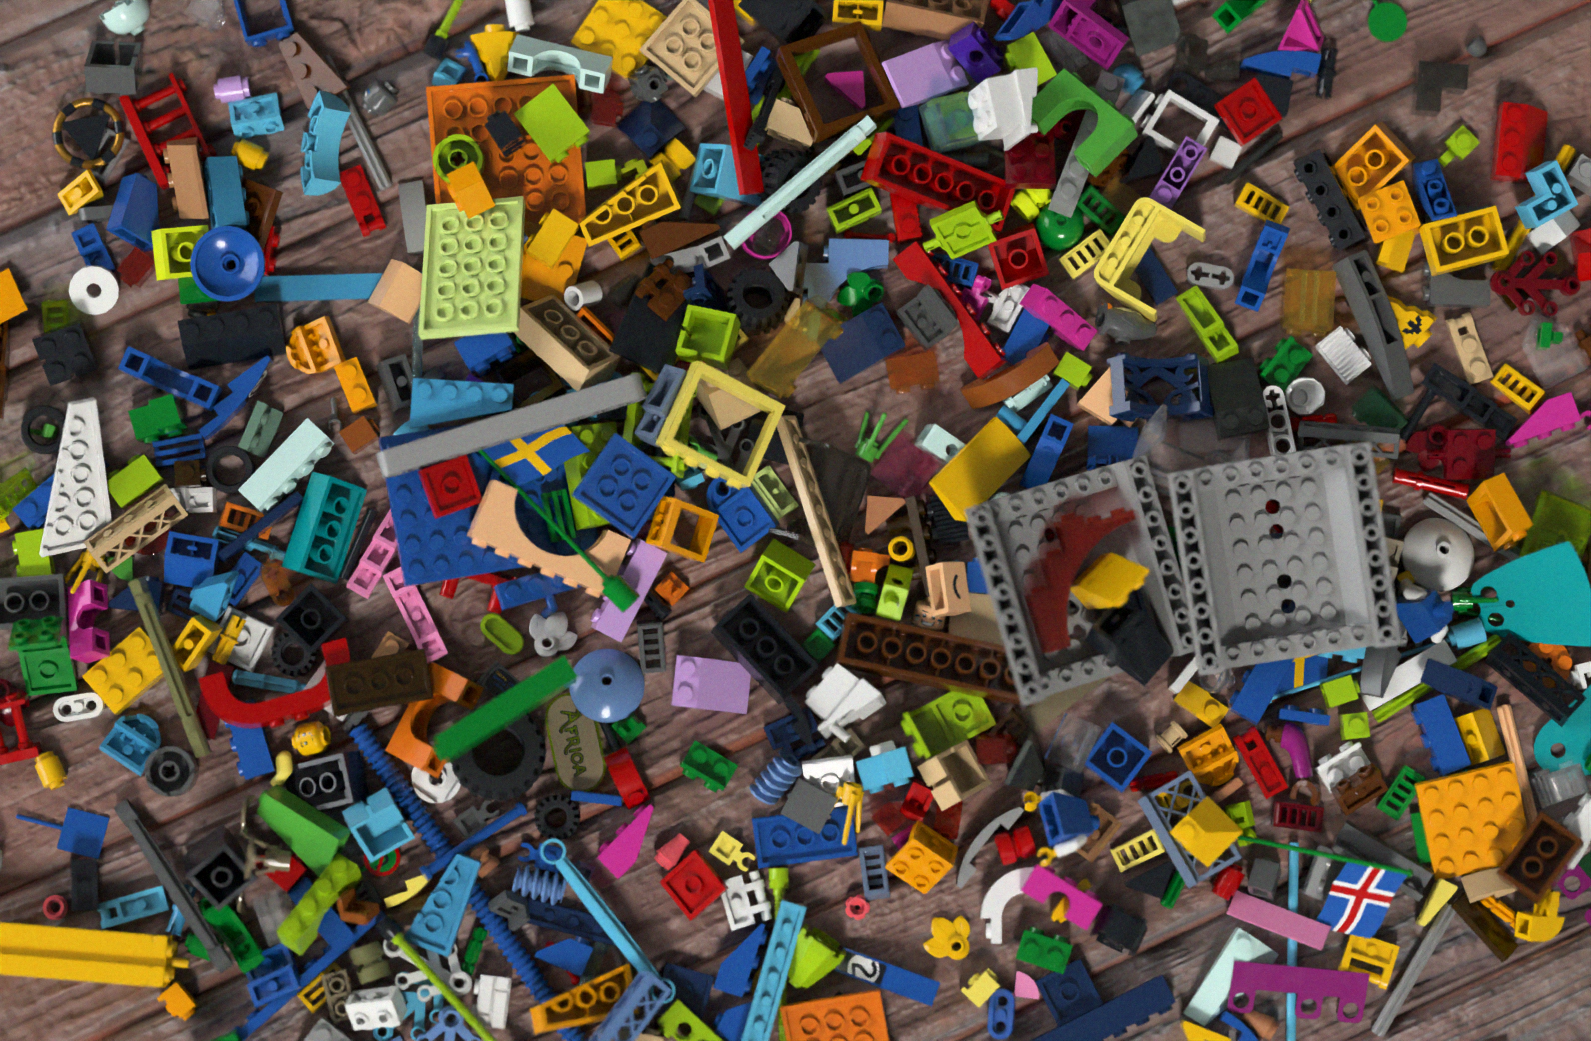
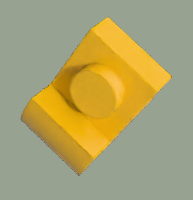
(1541, 923)

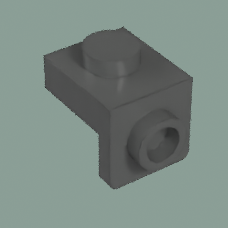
(512, 907)

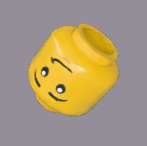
(311, 738)

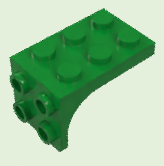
(44, 655)

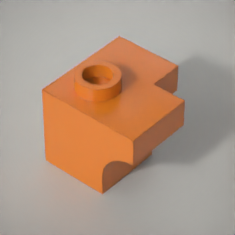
(866, 565)

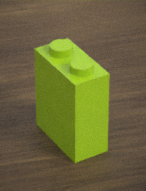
(553, 124)

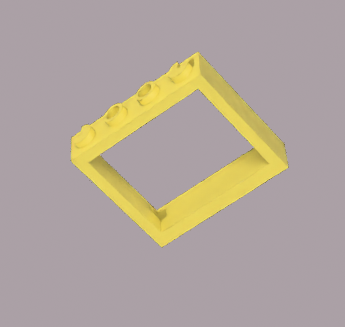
(732, 386)

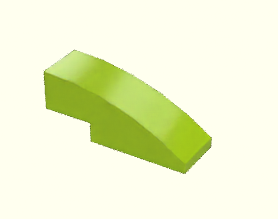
(1207, 325)

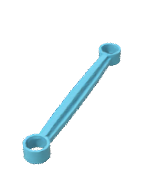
(605, 916)

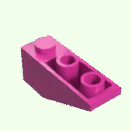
(1549, 416)
(625, 849)

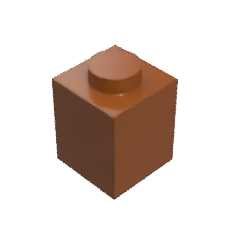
(360, 434)

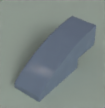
(659, 403)

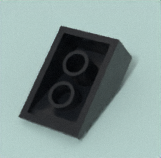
(329, 781)

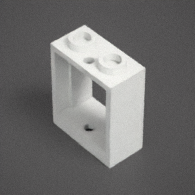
(1160, 104)

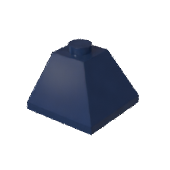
(650, 127)

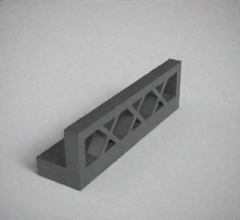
(1349, 433)
(1361, 845)

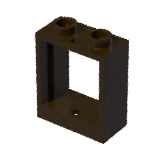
(527, 362)

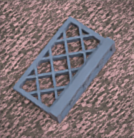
(1172, 845)

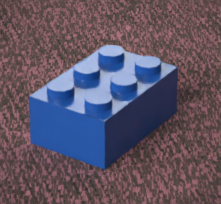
(485, 351)

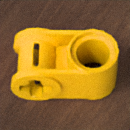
(1180, 802)

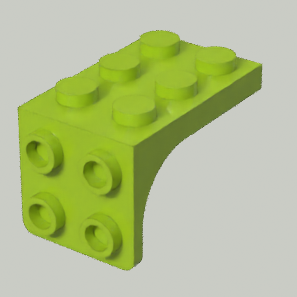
(946, 723)

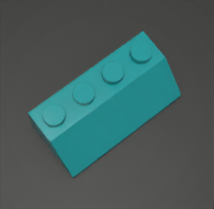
(324, 527)

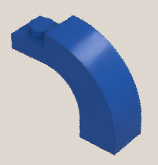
(1261, 265)

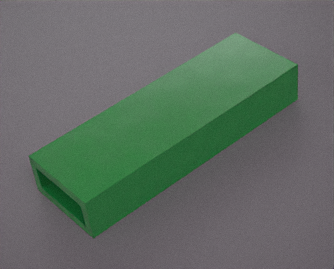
(504, 710)

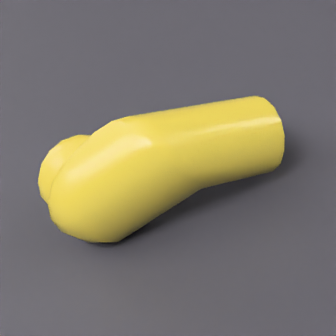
(284, 768)

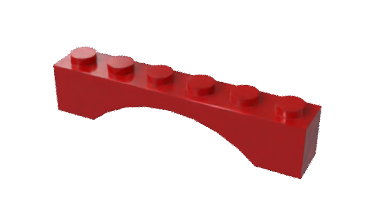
(979, 349)

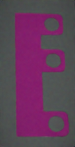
(1306, 982)

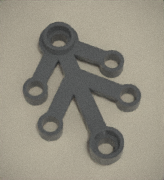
(723, 448)

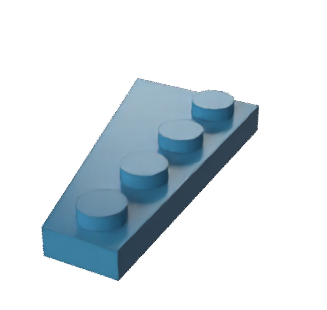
(450, 400)
(443, 913)

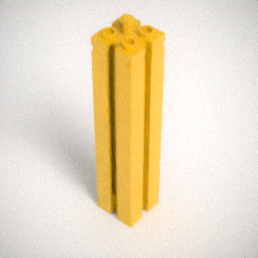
(89, 954)

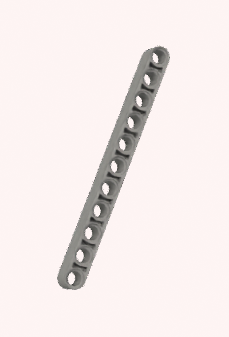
(511, 425)

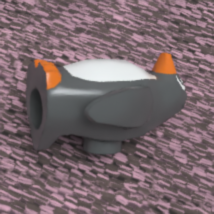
(1123, 324)

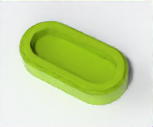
(502, 634)

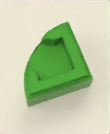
(125, 569)

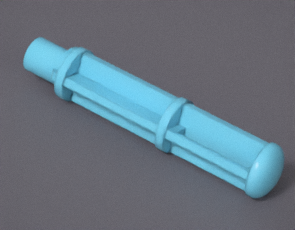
(272, 550)
(266, 682)

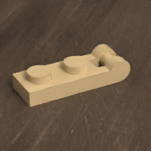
(1469, 349)

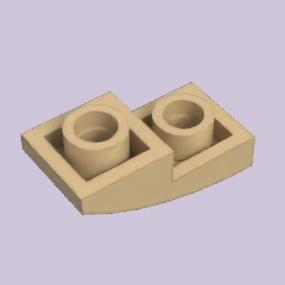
(1484, 885)

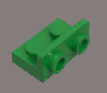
(1286, 364)
(708, 766)

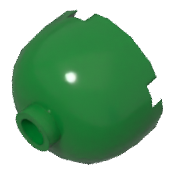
(1057, 230)

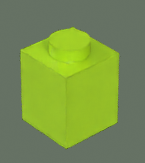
(602, 174)
(1073, 371)
(1340, 691)
(1354, 726)

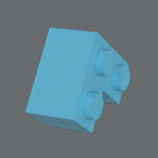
(1551, 196)
(884, 769)

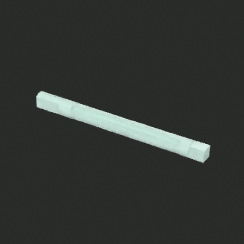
(799, 182)

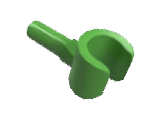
(48, 431)
(698, 448)

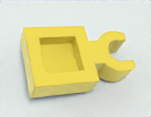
(727, 850)

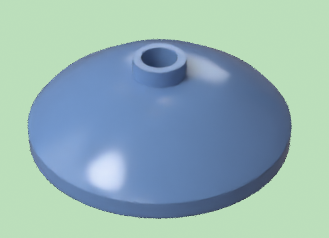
(611, 701)

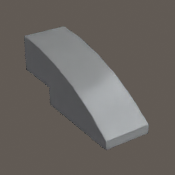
(414, 215)

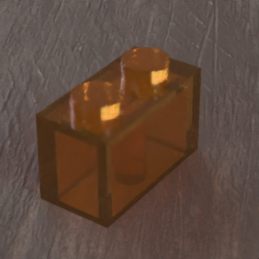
(912, 372)

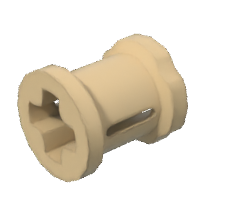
(1171, 736)

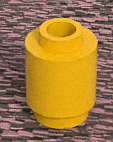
(250, 154)
(894, 546)
(50, 770)

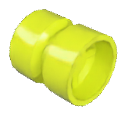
(1028, 201)

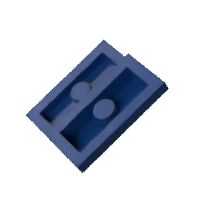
(273, 976)

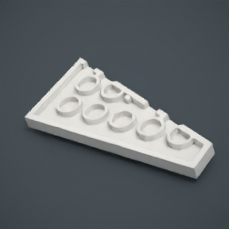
(79, 488)

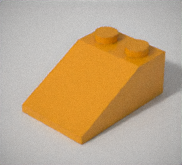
(1372, 162)

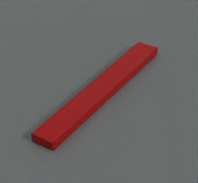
(735, 95)

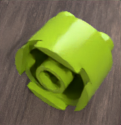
(450, 149)

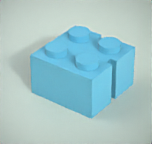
(378, 825)

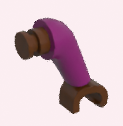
(1296, 744)

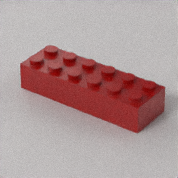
(932, 178)

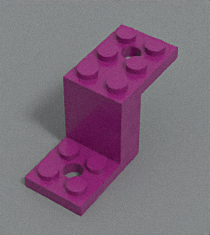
(1081, 25)

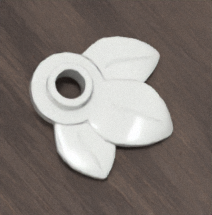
(552, 630)

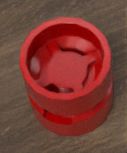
(1015, 845)

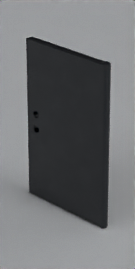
(645, 335)

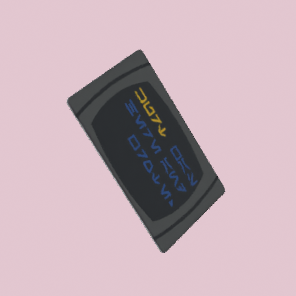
(497, 680)

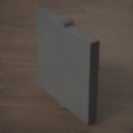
(809, 805)

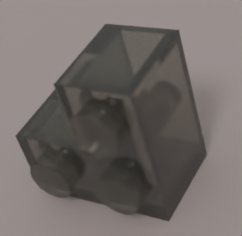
(1431, 81)

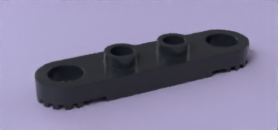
(1198, 95)

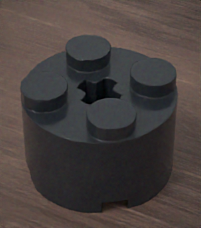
(1119, 929)

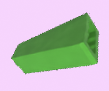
(303, 828)

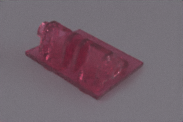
(905, 468)

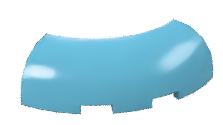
(322, 144)

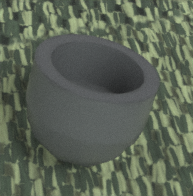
(1477, 46)

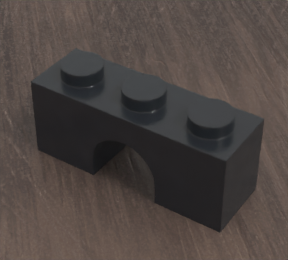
(504, 133)

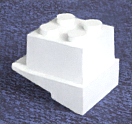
(1005, 107)
(842, 700)

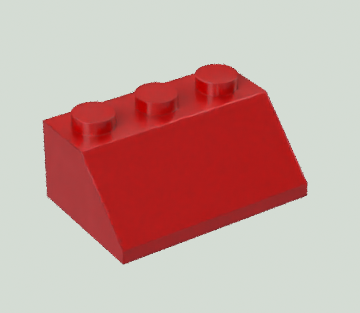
(1518, 141)

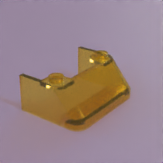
(796, 346)

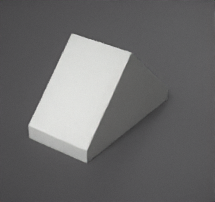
(1553, 231)

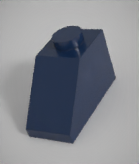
(126, 601)

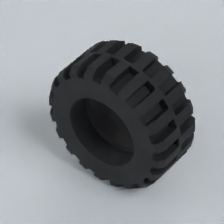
(517, 781)

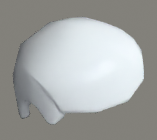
(1305, 395)

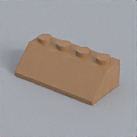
(934, 17)

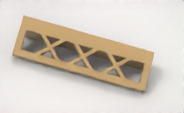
(130, 522)

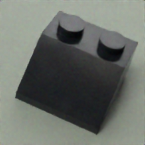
(312, 619)

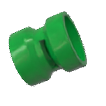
(865, 597)

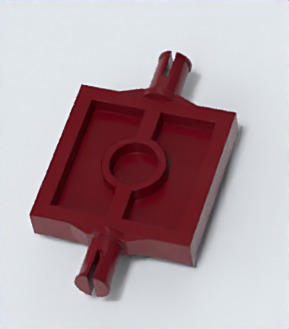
(1469, 453)

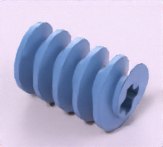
(776, 778)
(539, 885)

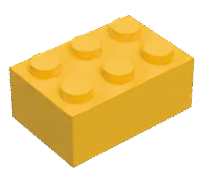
(1464, 241)
(126, 672)

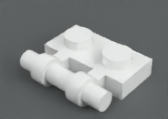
(737, 902)

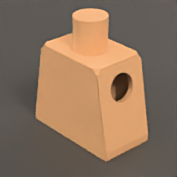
(1099, 399)

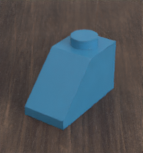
(213, 595)

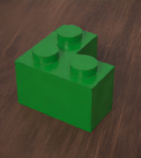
(158, 418)

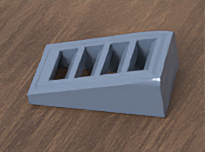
(878, 893)

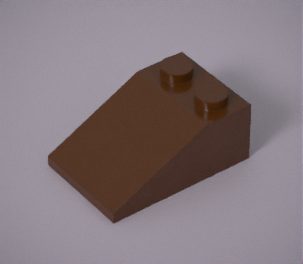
(667, 234)

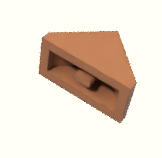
(880, 510)

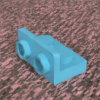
(256, 116)

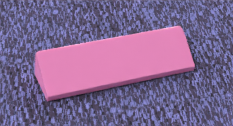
(1278, 920)

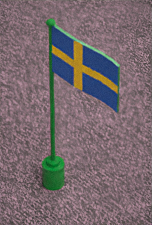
(534, 457)

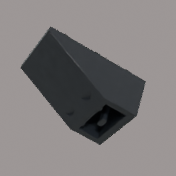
(786, 19)
(1130, 642)

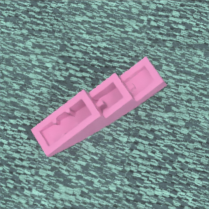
(375, 559)

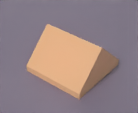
(398, 291)

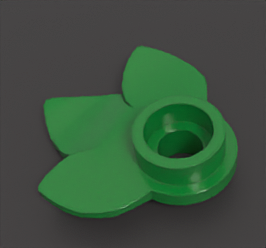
(858, 294)

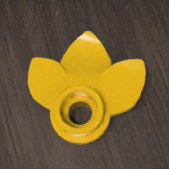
(946, 935)

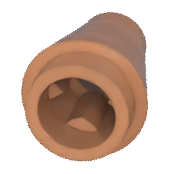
(1261, 1024)

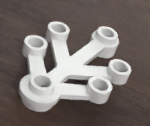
(434, 962)

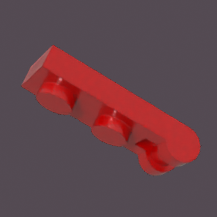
(361, 199)
(1260, 763)

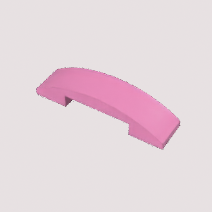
(416, 616)

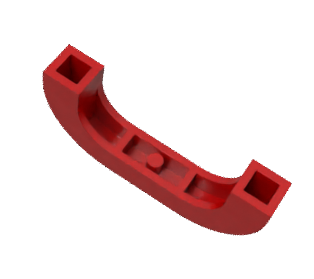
(277, 710)

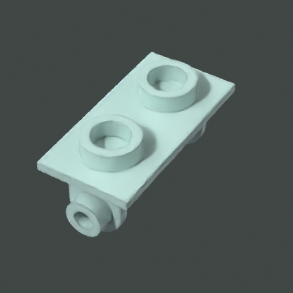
(1027, 395)

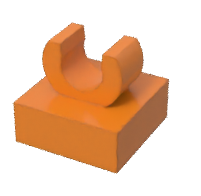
(672, 589)

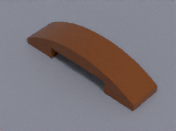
(1012, 379)

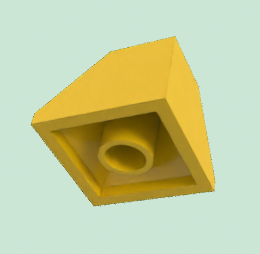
(1206, 831)

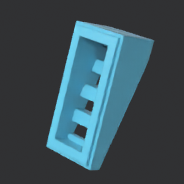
(828, 615)

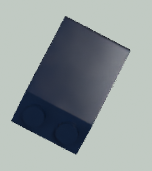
(863, 344)

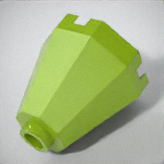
(813, 957)

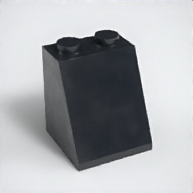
(218, 867)

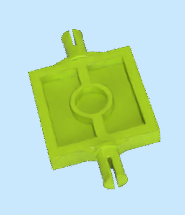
(963, 230)

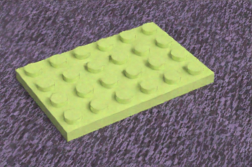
(472, 270)

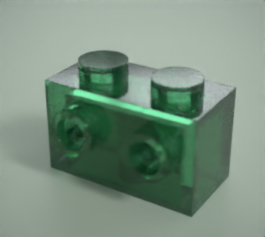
(1377, 409)

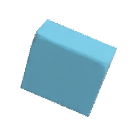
(448, 73)

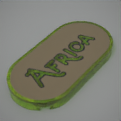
(574, 745)

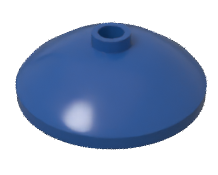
(211, 262)

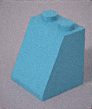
(716, 175)

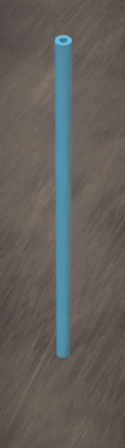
(1293, 876)

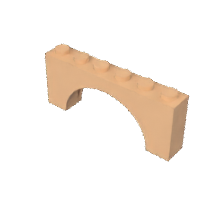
(498, 528)

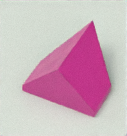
(1302, 31)

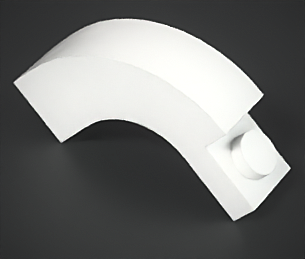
(997, 897)

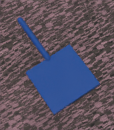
(80, 833)

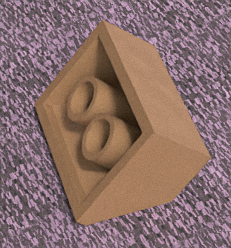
(187, 178)

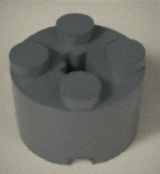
(157, 774)

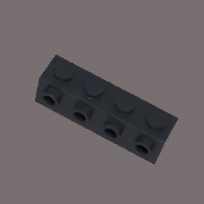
(1331, 200)

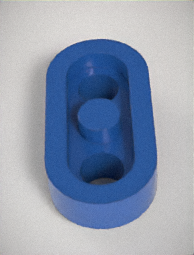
(1001, 1013)

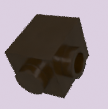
(190, 474)

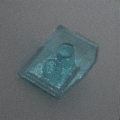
(949, 123)

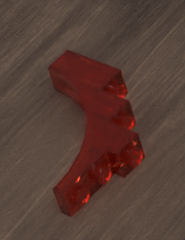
(1049, 604)

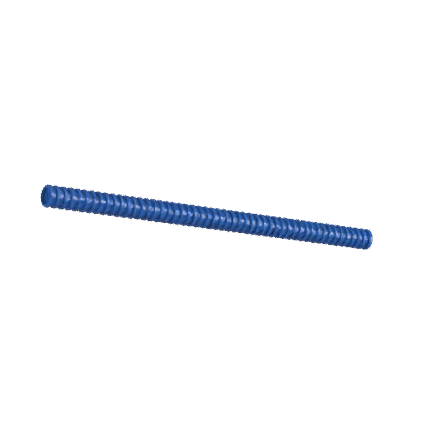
(440, 846)

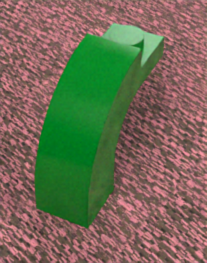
(1235, 12)
(234, 933)

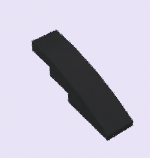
(1468, 401)

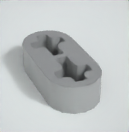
(1209, 282)

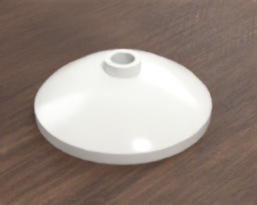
(1425, 561)

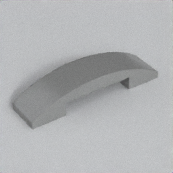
(966, 869)

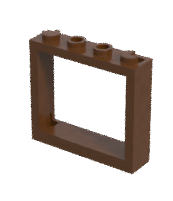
(802, 97)

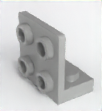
(1322, 875)

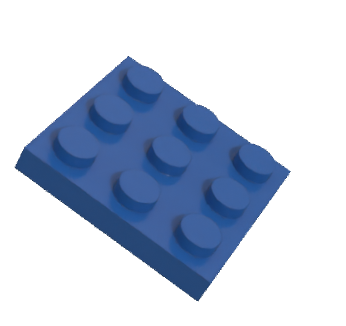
(623, 485)

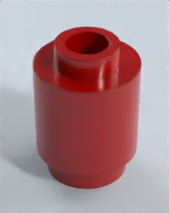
(1227, 881)

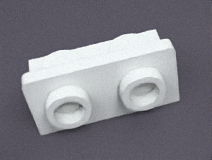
(1342, 764)

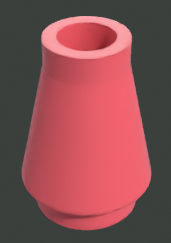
(671, 852)

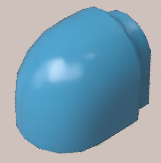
(1132, 77)

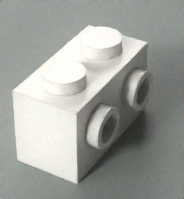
(376, 1008)

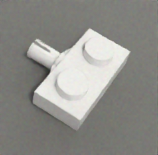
(1006, 307)

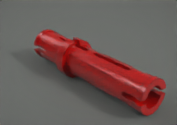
(1430, 483)

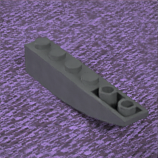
(1375, 321)

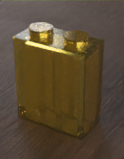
(1308, 302)

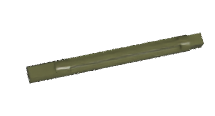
(170, 667)

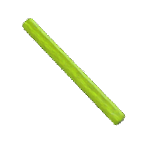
(1421, 689)

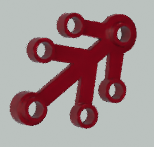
(1531, 284)

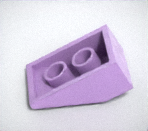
(925, 74)
(710, 685)

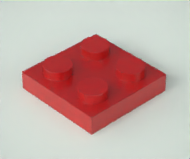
(1248, 111)
(450, 486)
(694, 885)

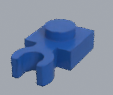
(551, 853)

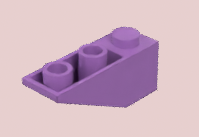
(1178, 173)

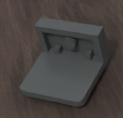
(928, 317)

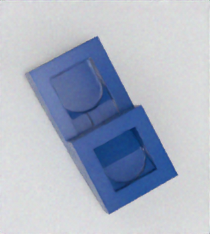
(92, 247)
(1245, 1033)

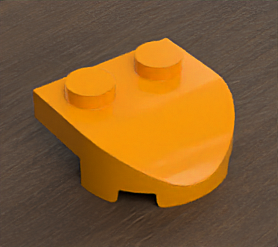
(314, 347)
(1210, 756)

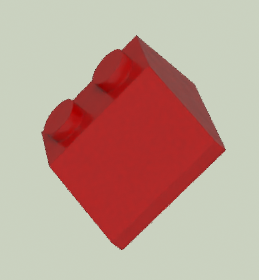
(1018, 256)

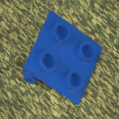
(1110, 445)

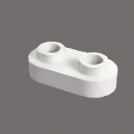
(79, 707)

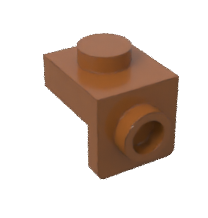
(356, 910)

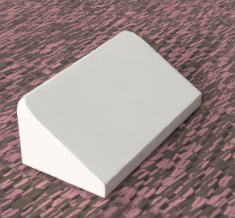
(1138, 104)

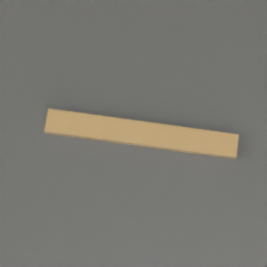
(816, 512)

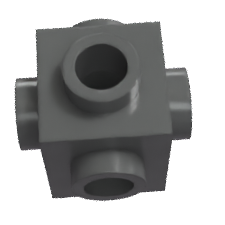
(641, 83)

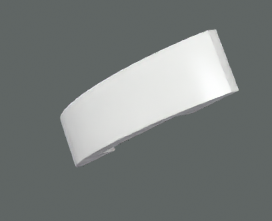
(1410, 673)

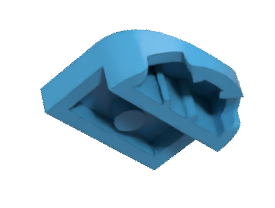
(132, 741)

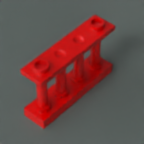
(144, 129)
(26, 748)

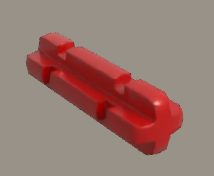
(1331, 418)
(1152, 781)

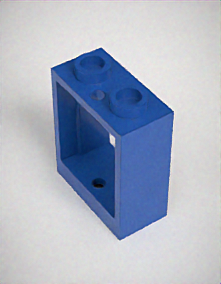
(261, 39)

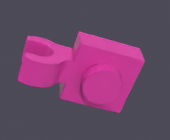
(975, 295)

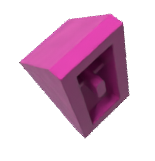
(849, 86)

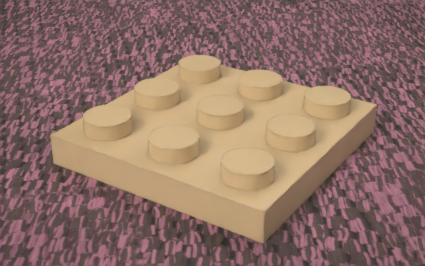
(685, 47)

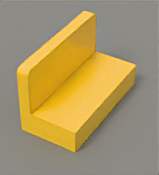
(1395, 251)
(1479, 736)

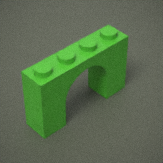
(1067, 94)

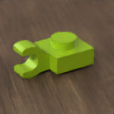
(1458, 145)
(1243, 816)

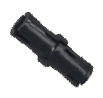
(1326, 73)

